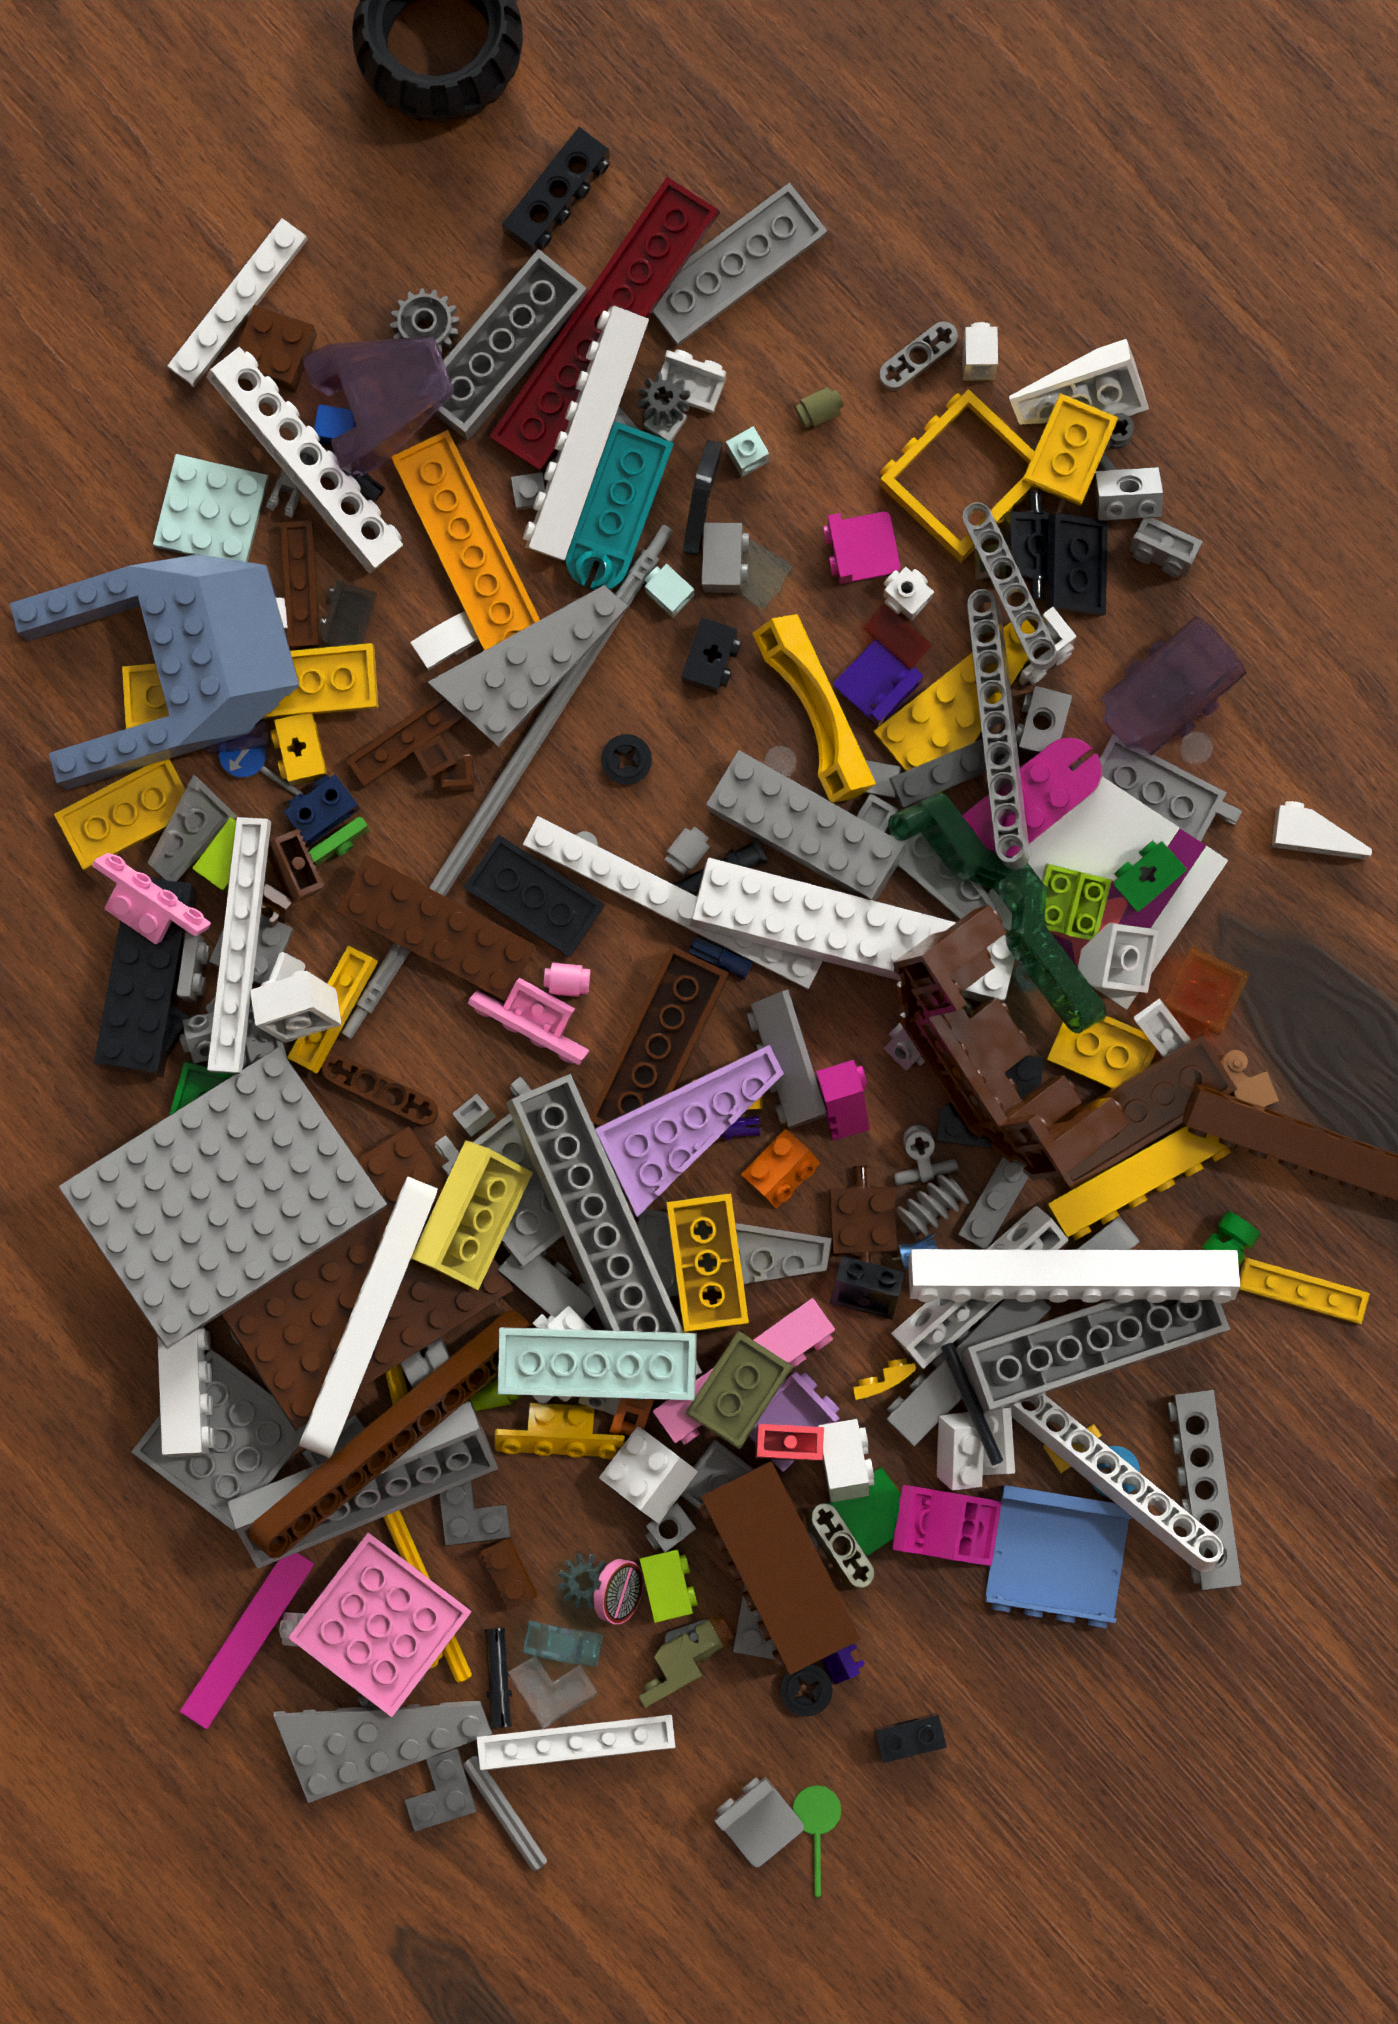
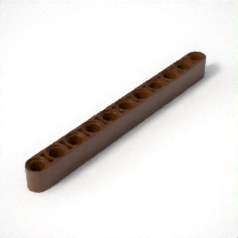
(382, 1441)

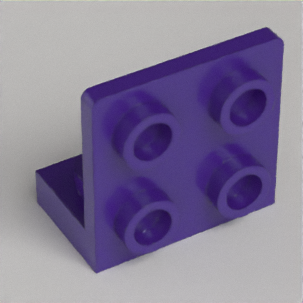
(878, 683)

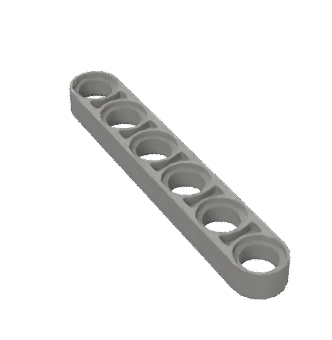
(1010, 585)

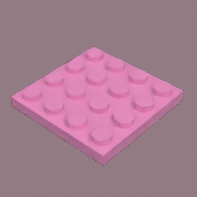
(379, 1624)

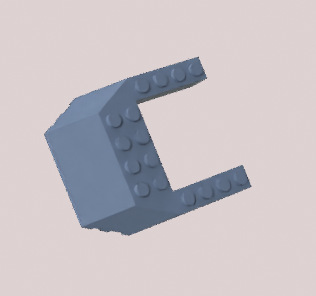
(212, 644)

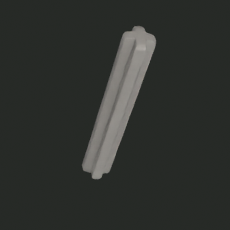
(505, 1814)

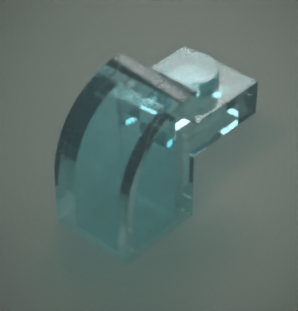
(563, 1643)

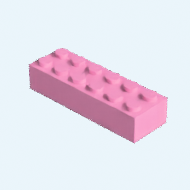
(787, 1339)

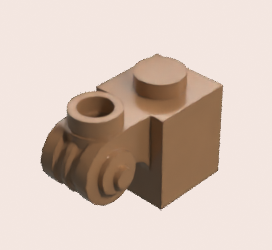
(1251, 1089)

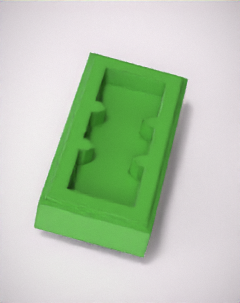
(339, 842)

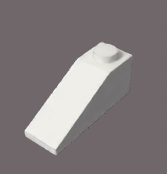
(1310, 832)

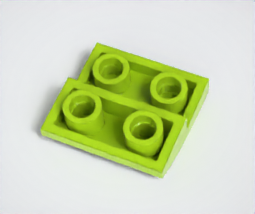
(1074, 901)

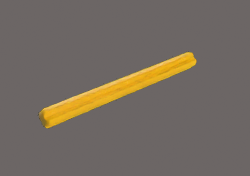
(408, 1552)

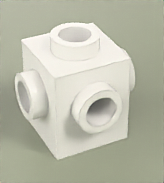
(910, 603)

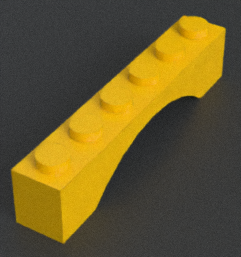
(791, 654)

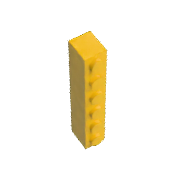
(1132, 1180)

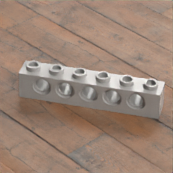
(1203, 1406)

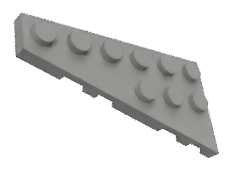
(518, 673)
(762, 1251)
(363, 1743)

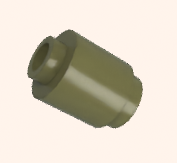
(819, 407)

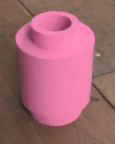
(567, 979)

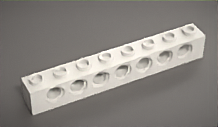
(307, 478)

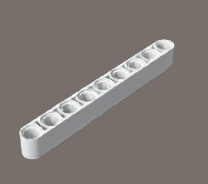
(368, 1317)
(1122, 1474)

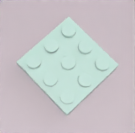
(210, 509)

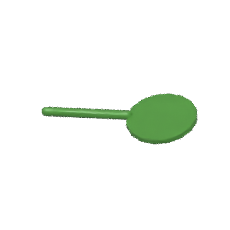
(819, 1812)

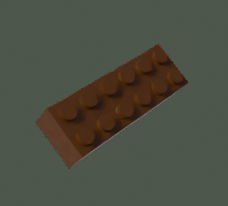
(661, 1035)

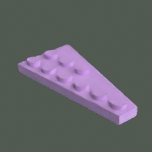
(668, 1134)

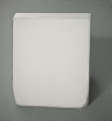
(285, 966)

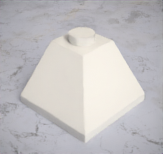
(1120, 957)

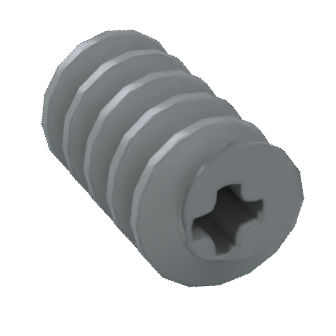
(932, 1205)

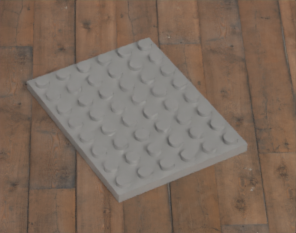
(222, 1197)

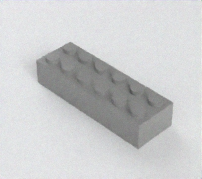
(507, 341)
(806, 827)

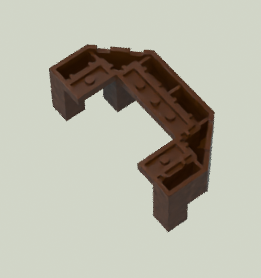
(977, 1048)

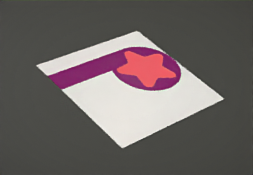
(1099, 840)

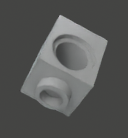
(684, 1525)

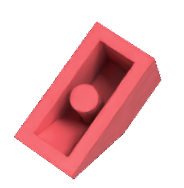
(789, 1442)

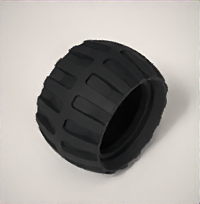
(445, 95)

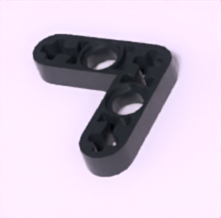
(700, 497)

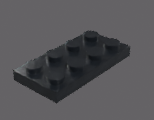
(534, 896)

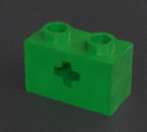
(1141, 893)

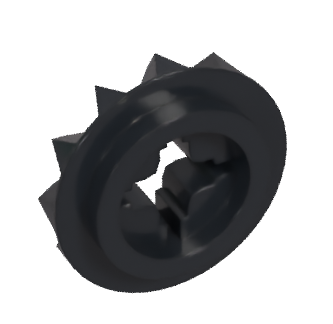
(624, 744)
(802, 1705)

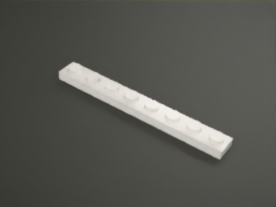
(239, 945)

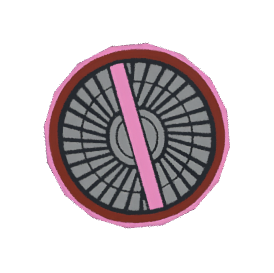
(619, 1591)

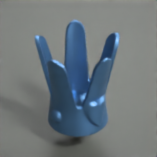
(905, 1249)

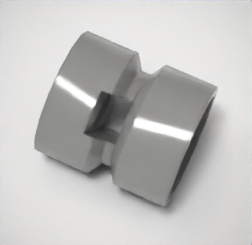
(425, 1362)

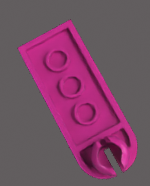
(1047, 788)

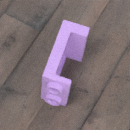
(797, 1406)

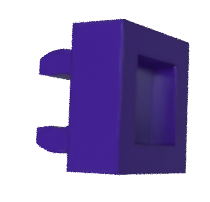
(841, 1664)

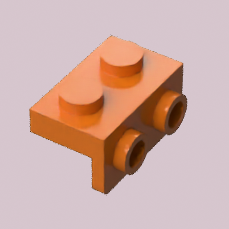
(781, 1168)

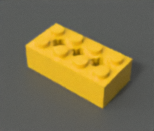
(721, 1246)

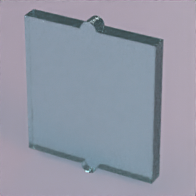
(765, 574)

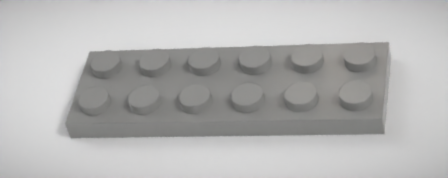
(738, 262)

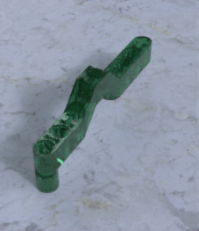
(1020, 892)

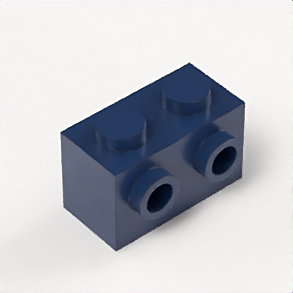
(321, 808)

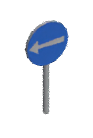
(248, 763)

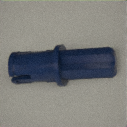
(720, 957)

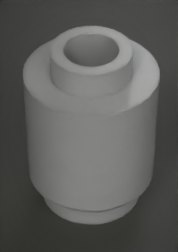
(687, 850)

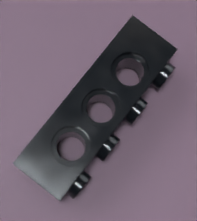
(578, 149)

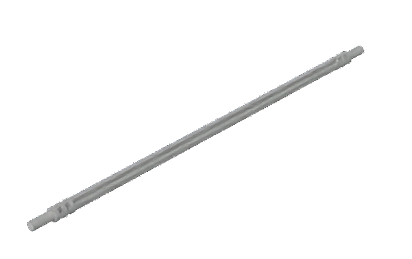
(508, 779)

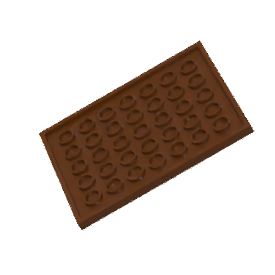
(300, 1317)

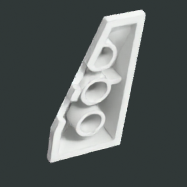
(1101, 379)

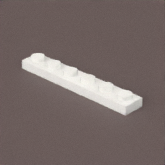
(237, 302)
(576, 1742)

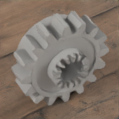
(422, 307)

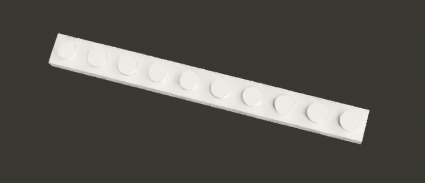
(656, 896)

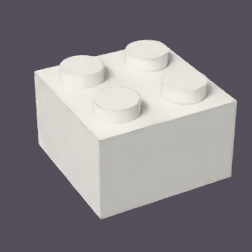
(295, 1006)
(844, 1460)
(648, 1474)

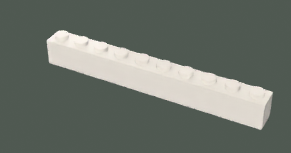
(1074, 1275)

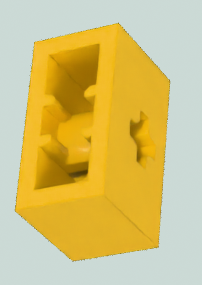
(301, 730)

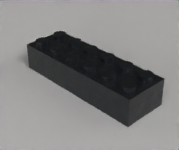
(143, 995)

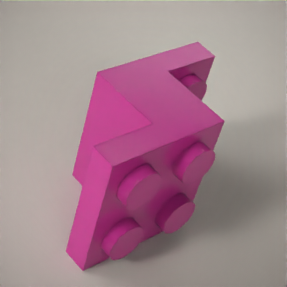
(947, 1525)

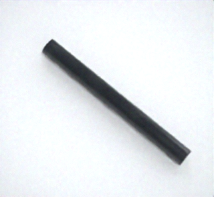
(972, 1404)

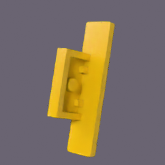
(559, 1431)

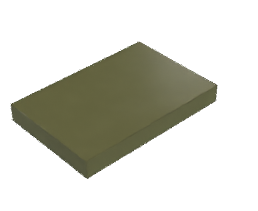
(739, 1389)

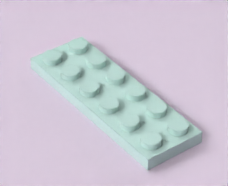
(597, 1363)

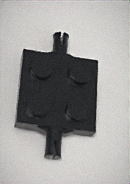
(1028, 543)

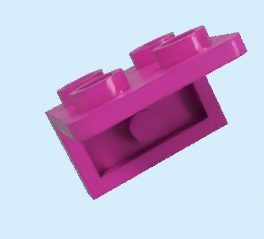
(861, 547)

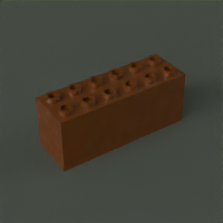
(778, 1568)

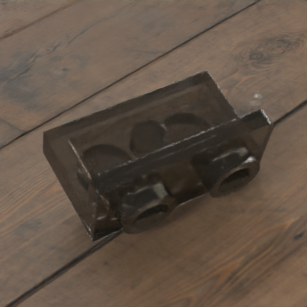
(347, 615)

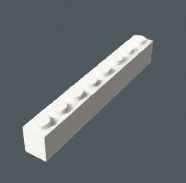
(586, 432)

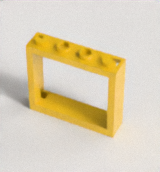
(915, 447)

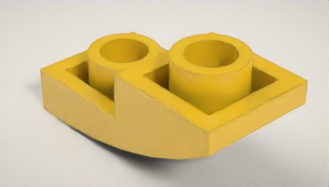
(896, 1373)

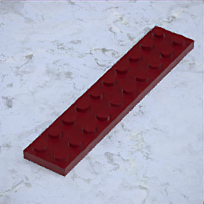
(632, 281)

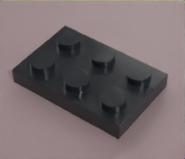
(1077, 564)

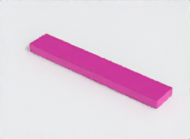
(246, 1639)

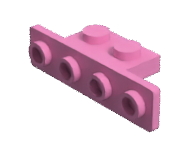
(144, 904)
(533, 1015)

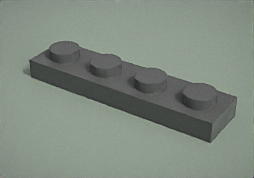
(942, 773)

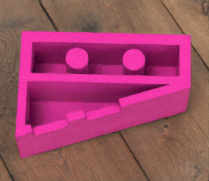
(844, 1099)

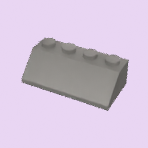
(797, 1087)

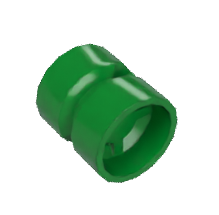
(1232, 1234)

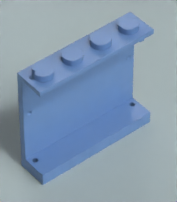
(1057, 1556)

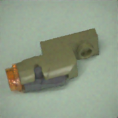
(682, 1652)

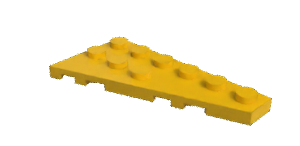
(947, 711)

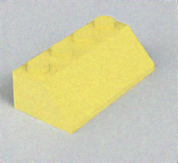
(472, 1214)

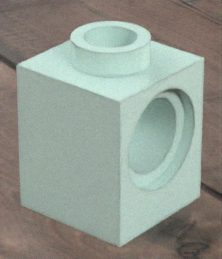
(747, 451)
(668, 589)

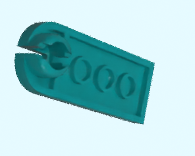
(617, 505)

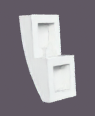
(445, 640)

